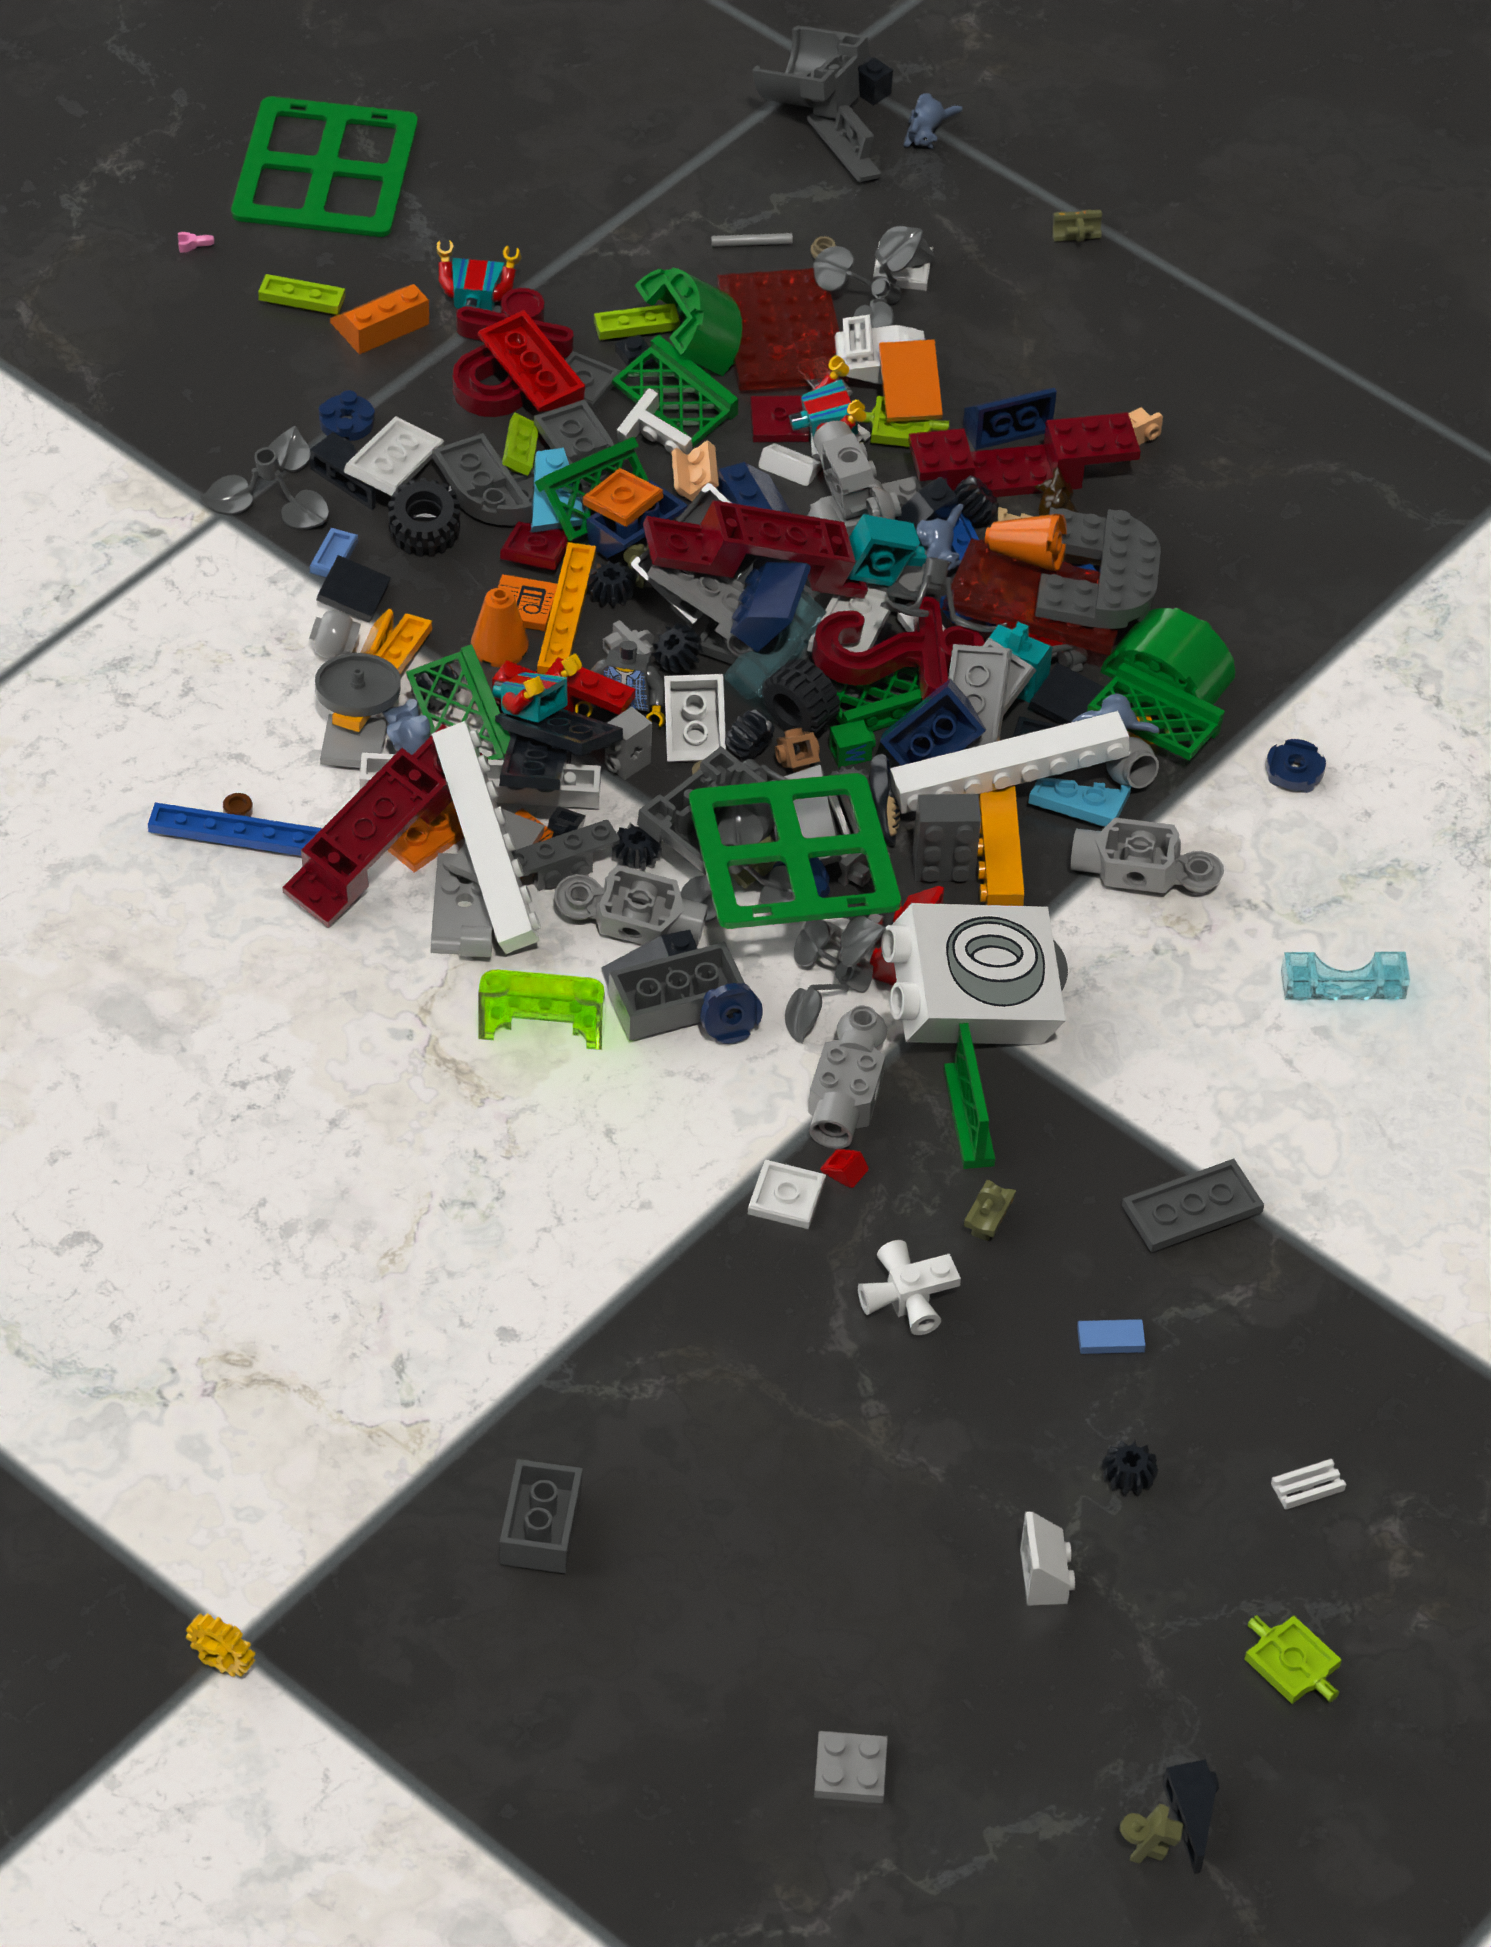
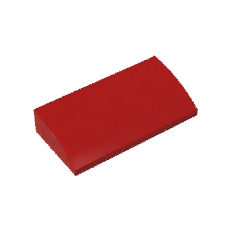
(533, 362)

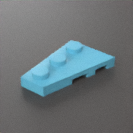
(543, 514)
(1087, 803)

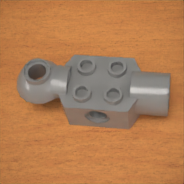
(851, 474)
(1143, 858)
(631, 905)
(848, 1078)

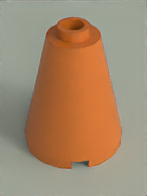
(1030, 540)
(499, 629)

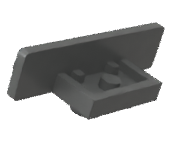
(849, 141)
(565, 854)

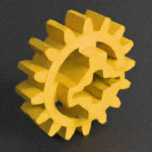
(220, 1645)

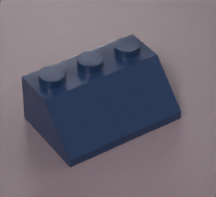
(1009, 418)
(750, 487)
(613, 537)
(768, 602)
(934, 727)

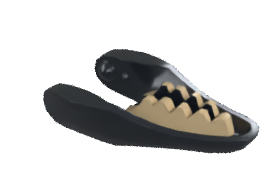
(884, 798)

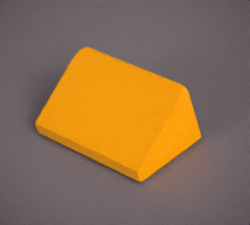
(379, 633)

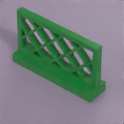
(694, 380)
(582, 470)
(480, 692)
(1164, 700)
(883, 712)
(968, 1104)

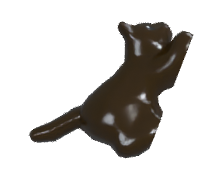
(1055, 494)

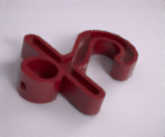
(481, 363)
(923, 648)

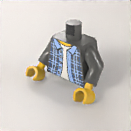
(636, 672)

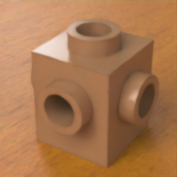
(807, 749)

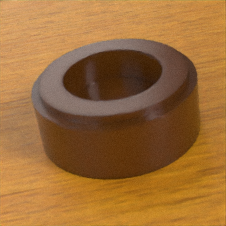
(238, 804)

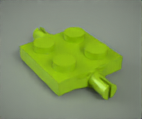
(897, 432)
(1292, 1659)

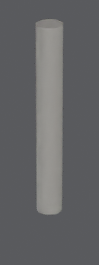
(748, 240)

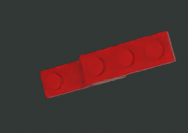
(581, 686)

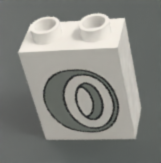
(974, 968)

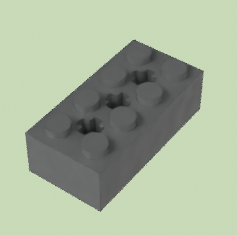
(670, 989)

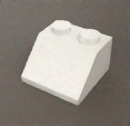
(1045, 1562)

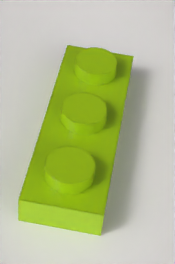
(301, 294)
(636, 321)
(520, 445)

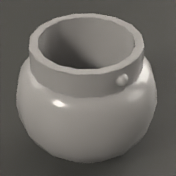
(334, 634)
(1136, 769)

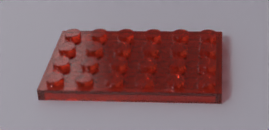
(785, 328)
(1006, 591)

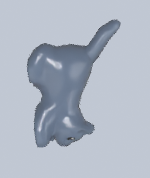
(925, 118)
(938, 537)
(1120, 703)
(406, 727)

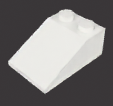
(871, 370)
(694, 716)

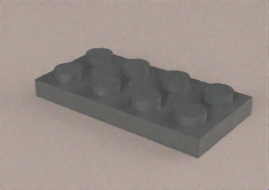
(1192, 1205)

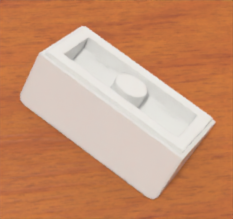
(789, 464)

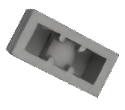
(634, 751)

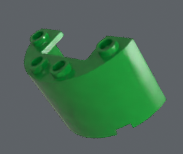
(710, 317)
(1177, 651)

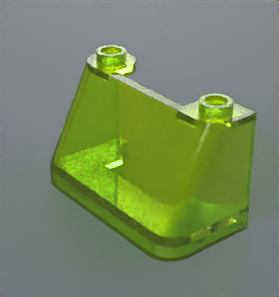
(544, 998)

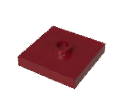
(772, 420)
(535, 548)

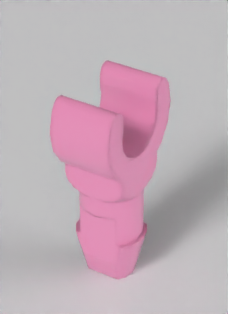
(191, 241)

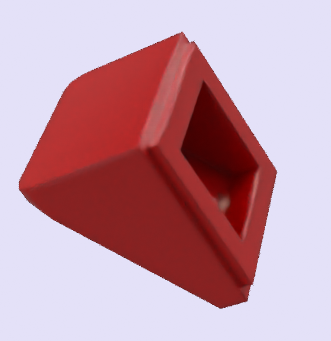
(845, 1167)

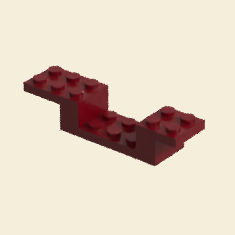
(1016, 470)
(737, 529)
(365, 828)

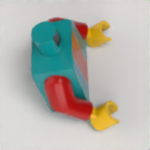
(476, 281)
(829, 402)
(536, 695)

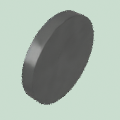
(357, 684)

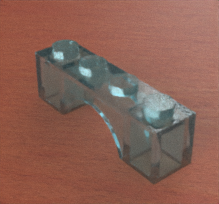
(753, 669)
(1311, 979)

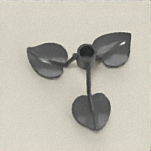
(897, 247)
(287, 452)
(933, 577)
(741, 828)
(856, 941)

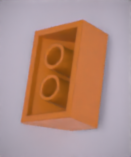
(383, 318)

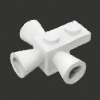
(909, 1286)

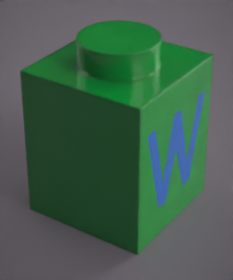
(851, 743)

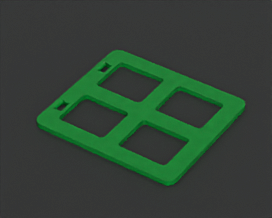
(325, 167)
(793, 850)

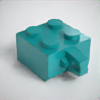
(884, 549)
(1028, 649)

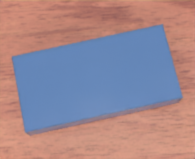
(336, 543)
(1111, 1336)

